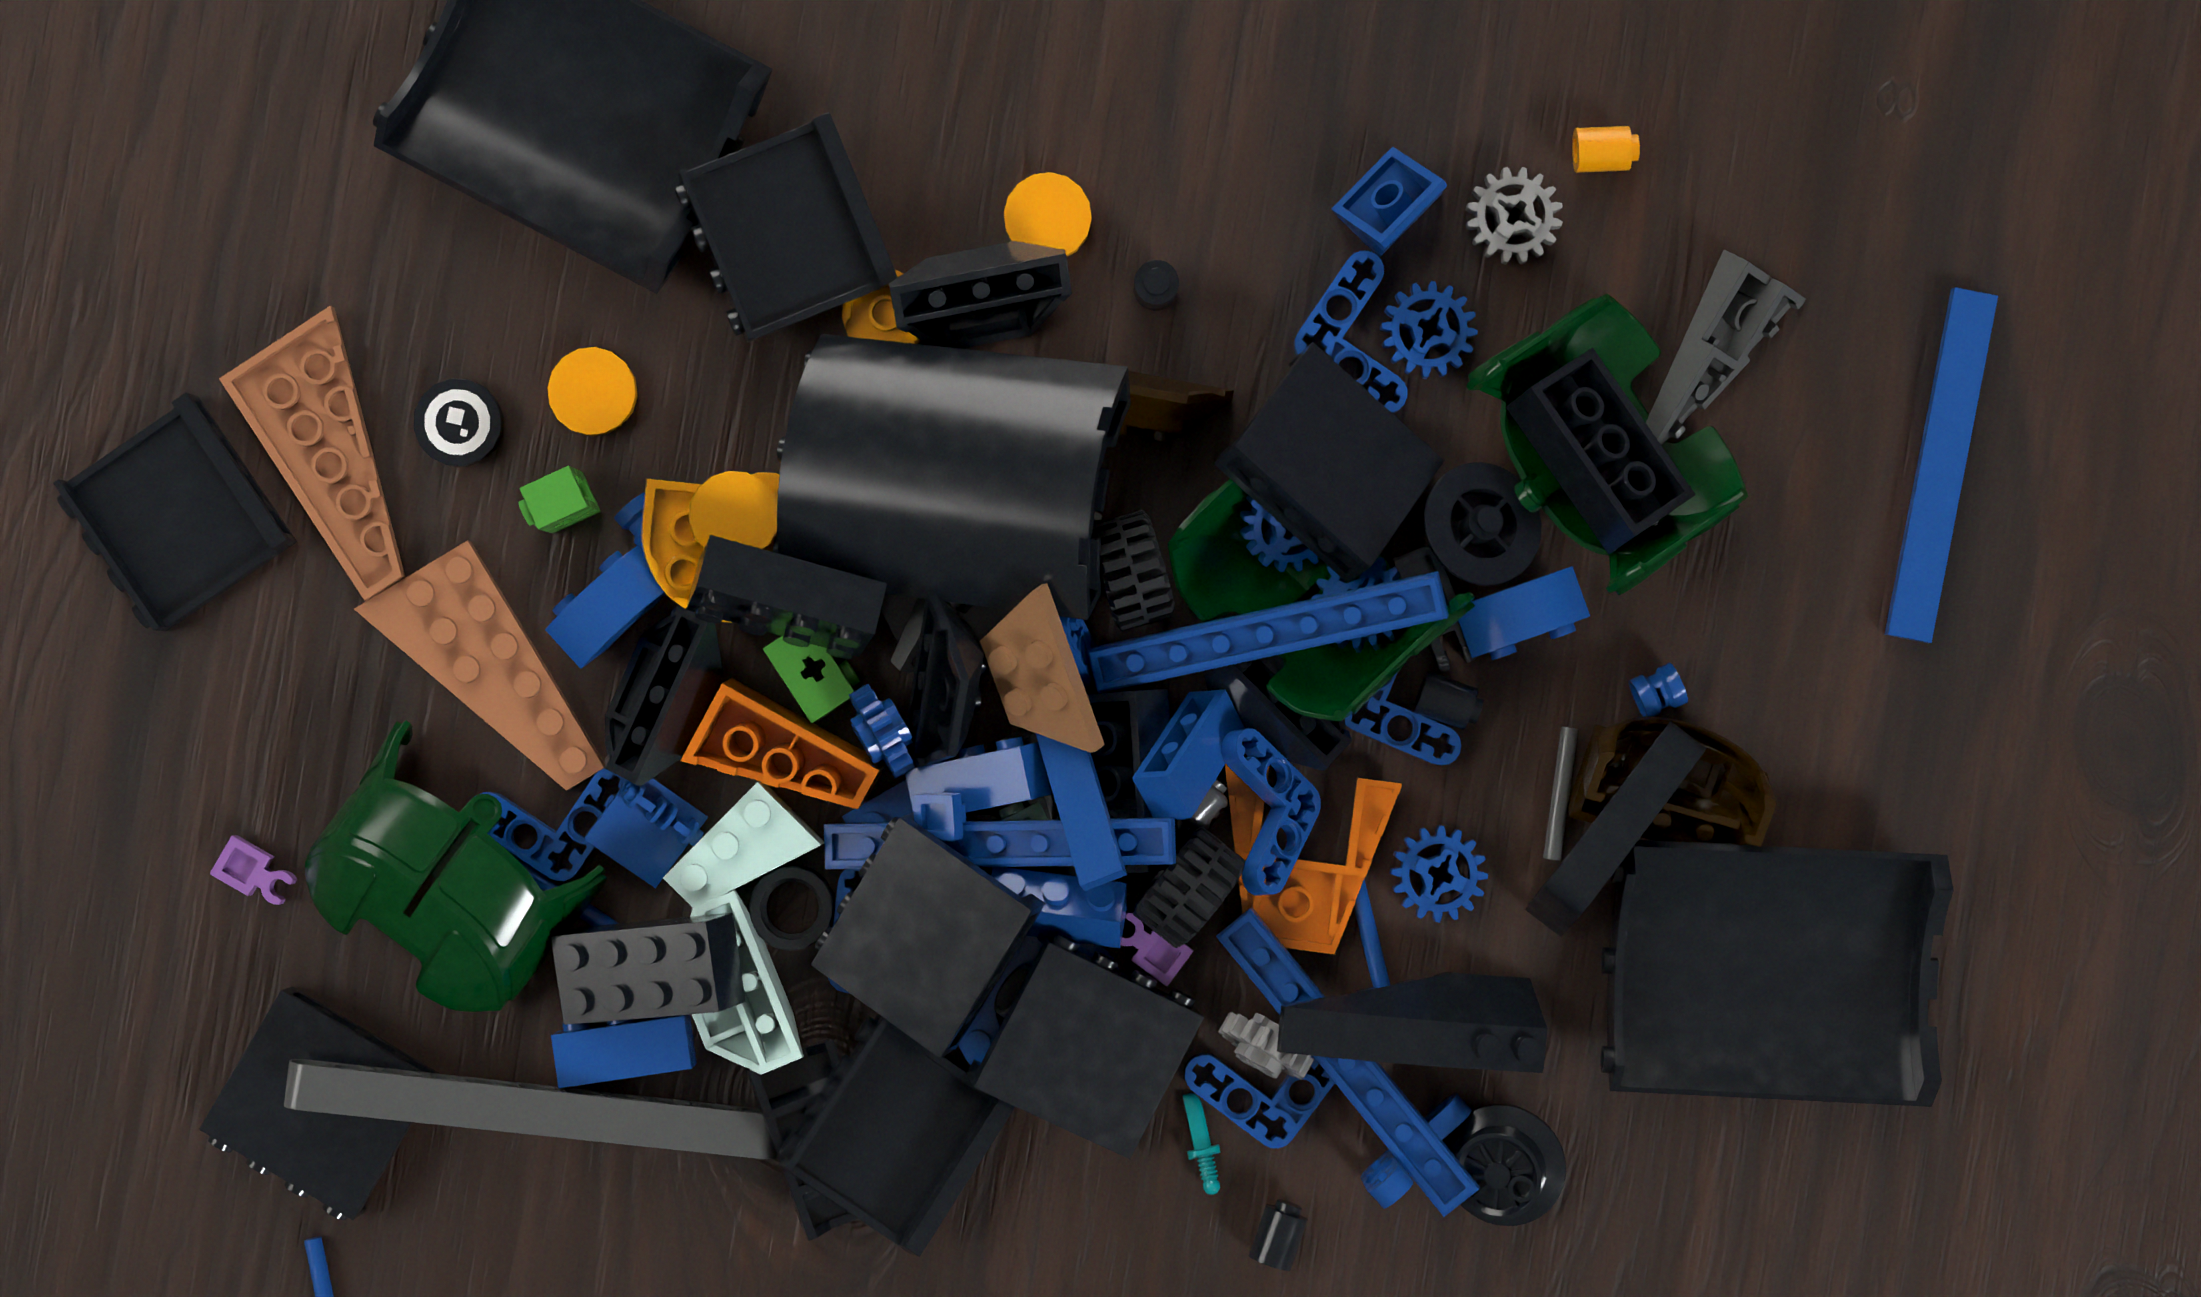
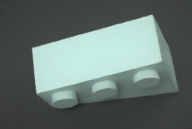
(741, 846)

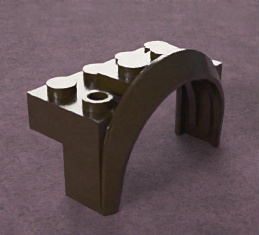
(1731, 816)

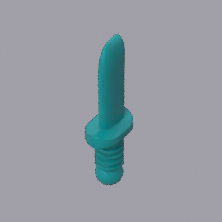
(1201, 1142)

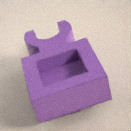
(247, 867)
(1155, 953)

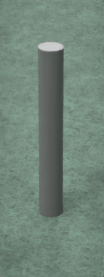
(1560, 793)

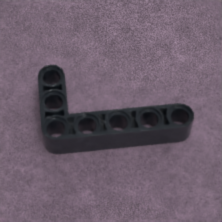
(1616, 829)

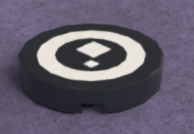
(458, 422)

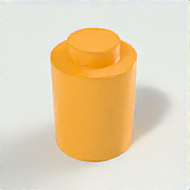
(1604, 149)

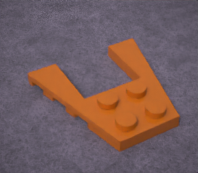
(1318, 895)

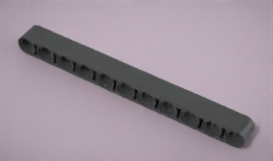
(527, 1108)

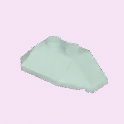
(763, 1028)

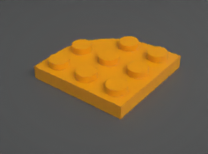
(668, 538)

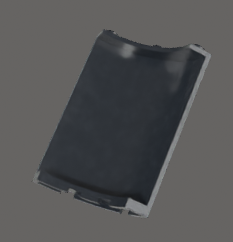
(574, 120)
(950, 470)
(1774, 973)

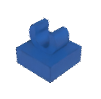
(940, 814)

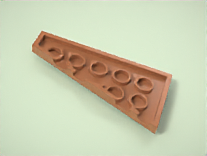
(313, 428)
(472, 643)

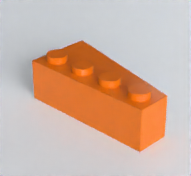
(776, 746)

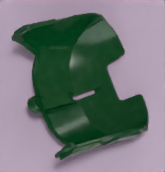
(1626, 352)
(1222, 576)
(483, 917)

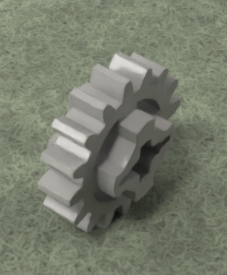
(1528, 227)
(1257, 1046)

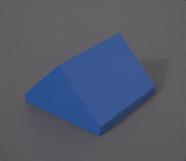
(1388, 200)

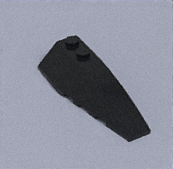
(1425, 1022)

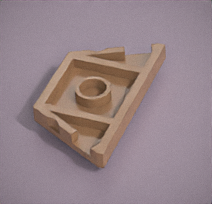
(1039, 674)

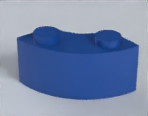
(606, 607)
(1524, 612)

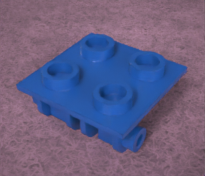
(647, 829)

